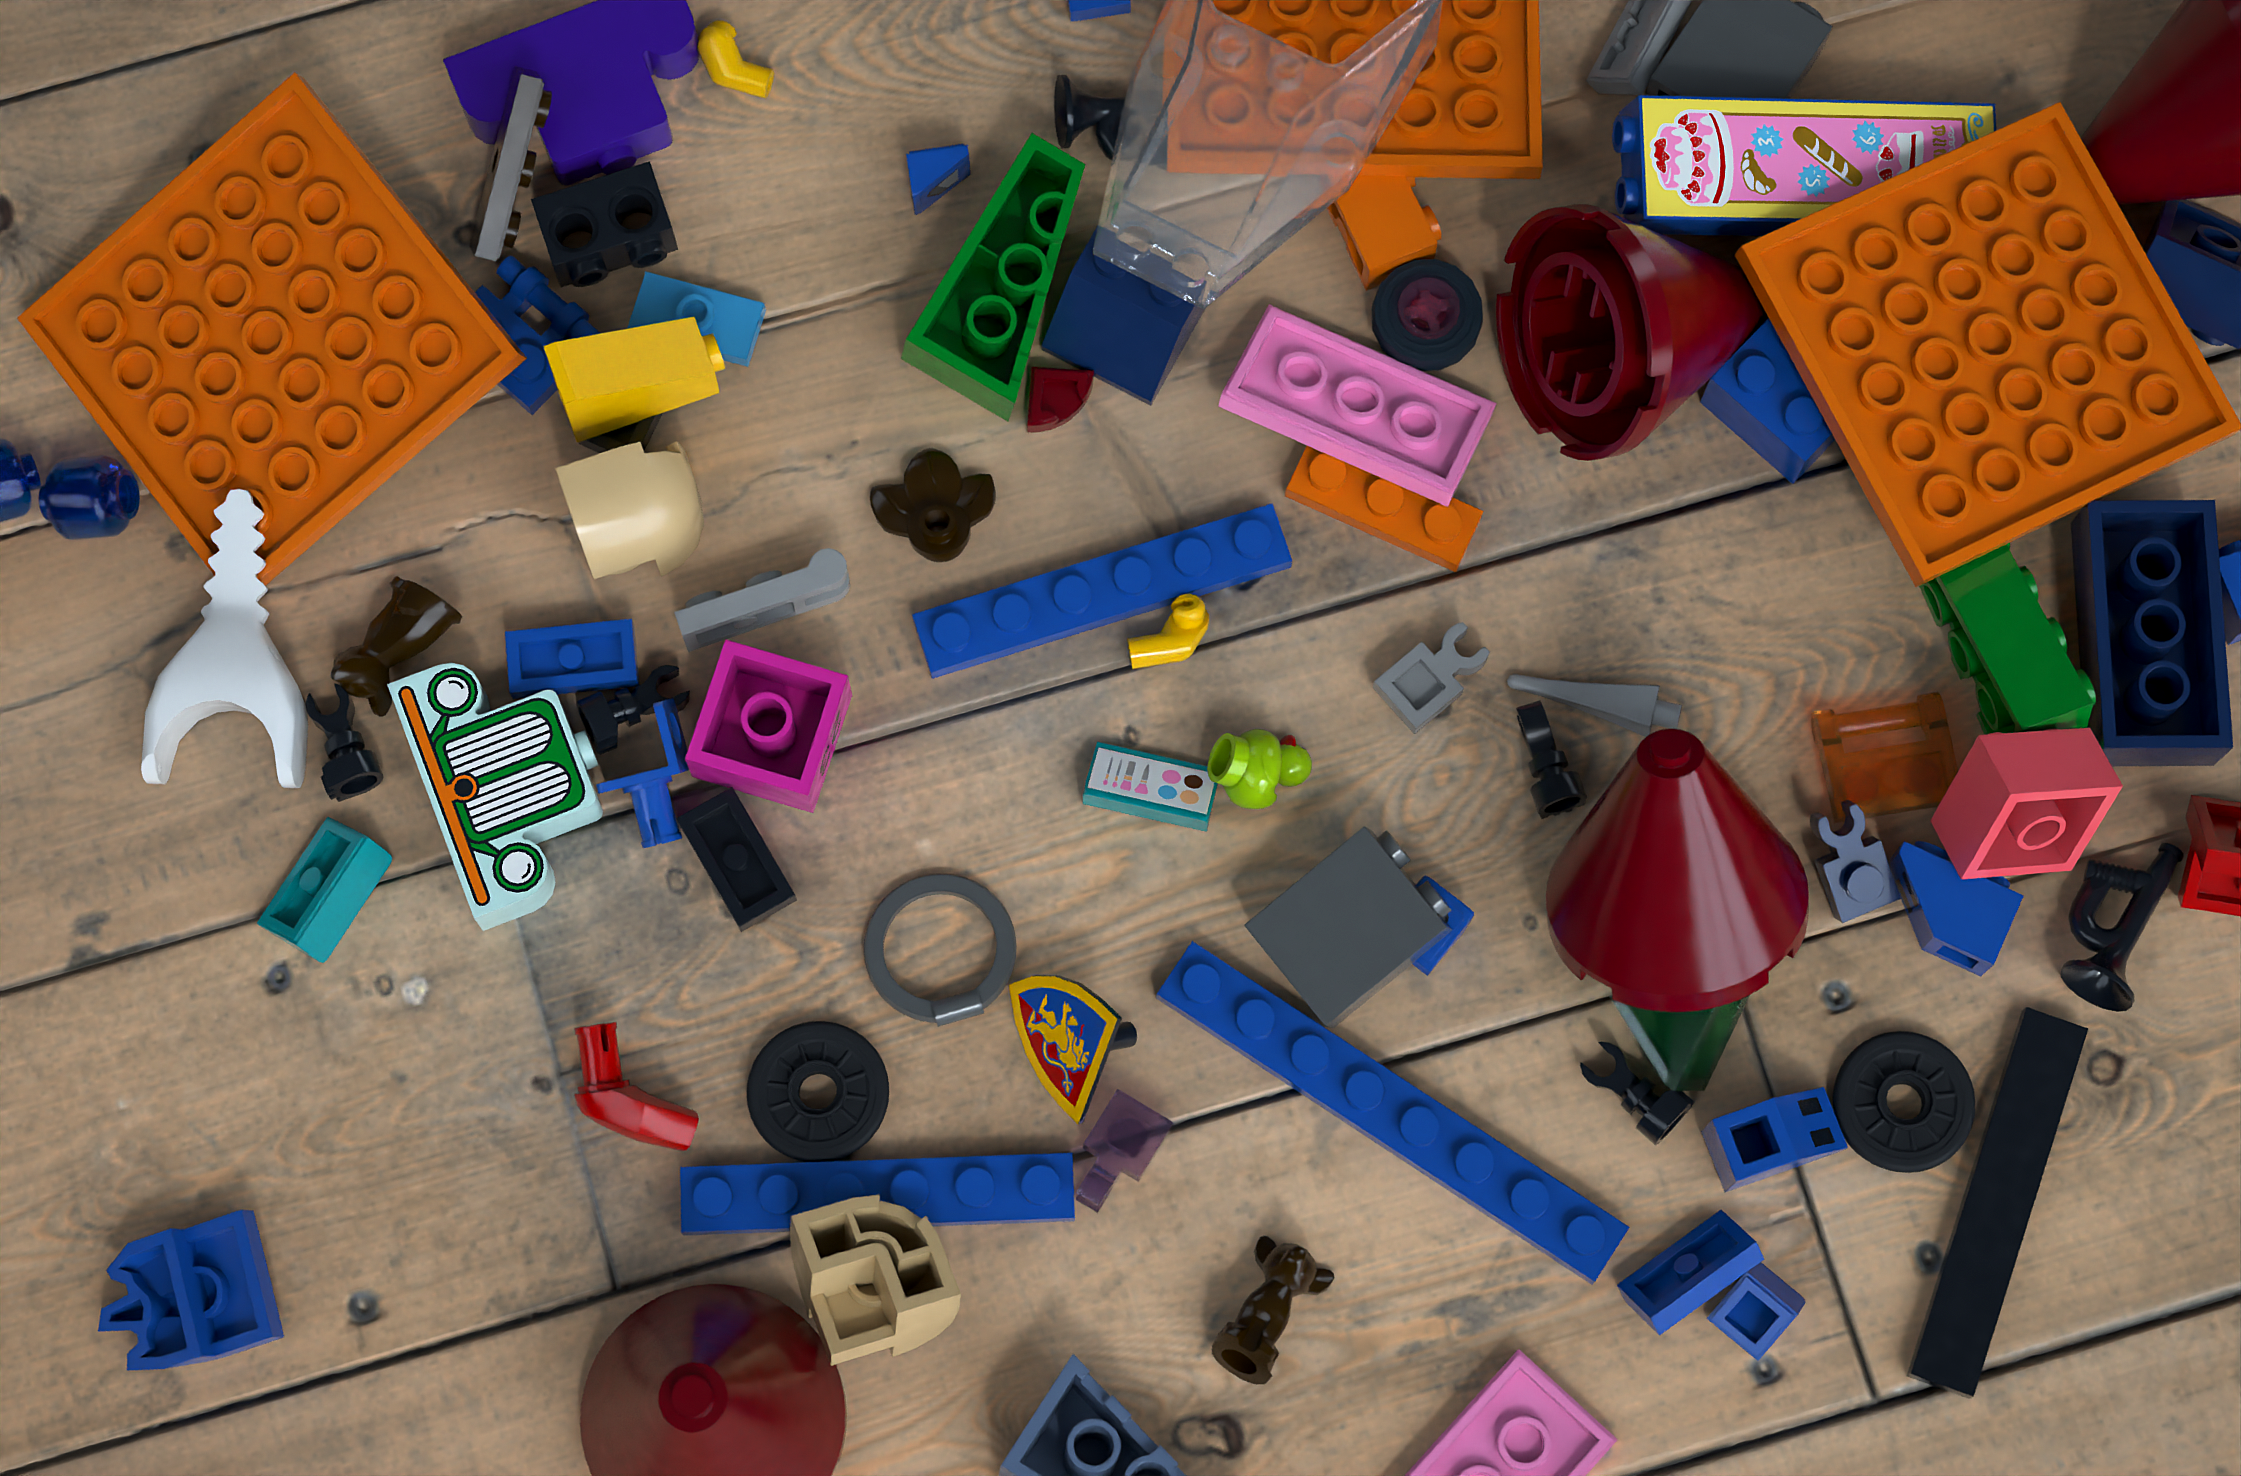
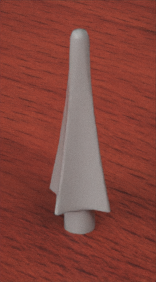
(1625, 705)

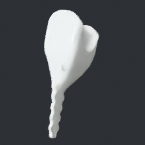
(229, 659)

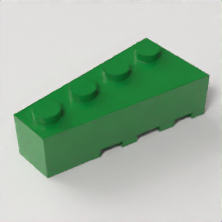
(992, 296)

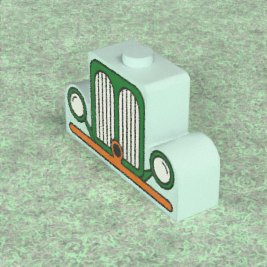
(497, 784)

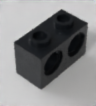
(600, 209)

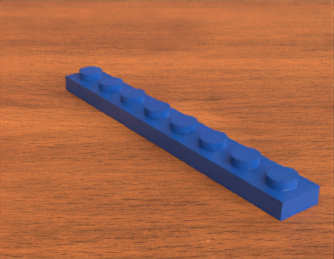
(1392, 1113)

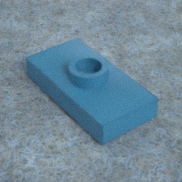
(729, 317)

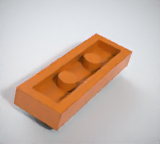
(1384, 508)

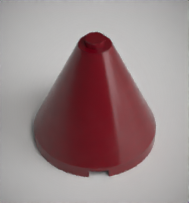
(2177, 112)
(1614, 326)
(1676, 884)
(713, 1389)

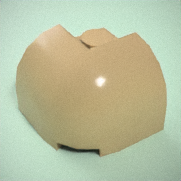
(634, 508)
(872, 1277)

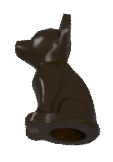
(400, 631)
(1249, 1342)

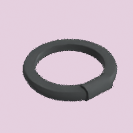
(957, 1006)

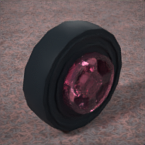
(1427, 291)

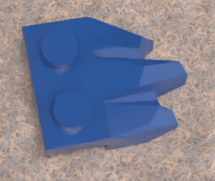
(194, 1294)

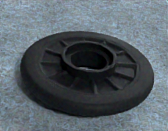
(1944, 1094)
(824, 1132)

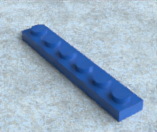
(1101, 590)
(942, 1189)

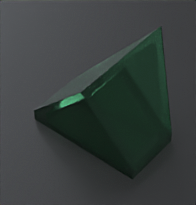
(1683, 1044)

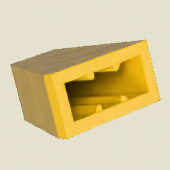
(633, 374)

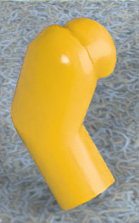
(725, 62)
(1176, 639)

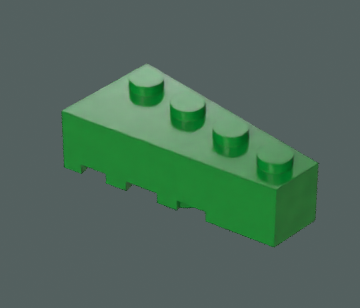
(2009, 647)

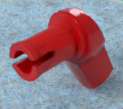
(624, 1106)

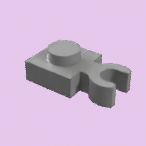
(1424, 682)

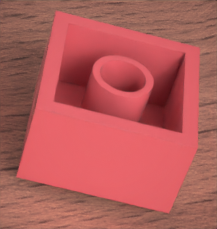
(2025, 802)

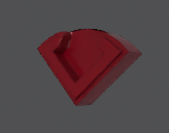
(1056, 396)

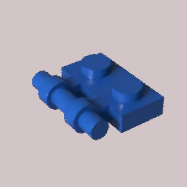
(532, 380)

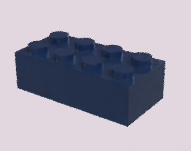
(2153, 630)

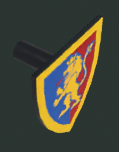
(1067, 1037)

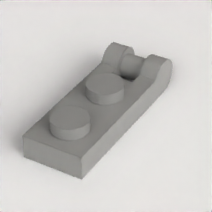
(764, 601)

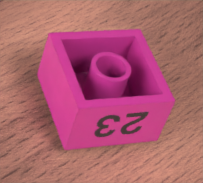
(769, 726)

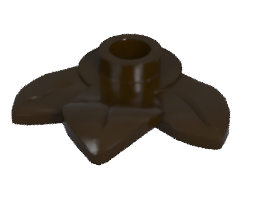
(934, 497)

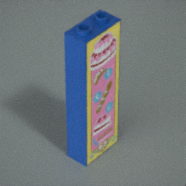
(1771, 160)

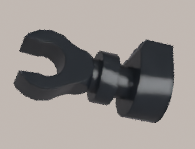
(603, 717)
(351, 768)
(1557, 789)
(1657, 1112)

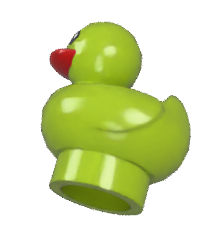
(1254, 765)

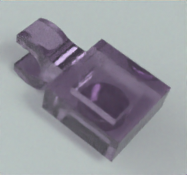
(1124, 1142)

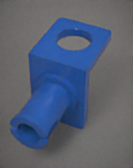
(650, 788)

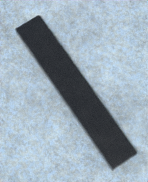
(1997, 1203)

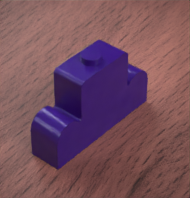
(599, 79)

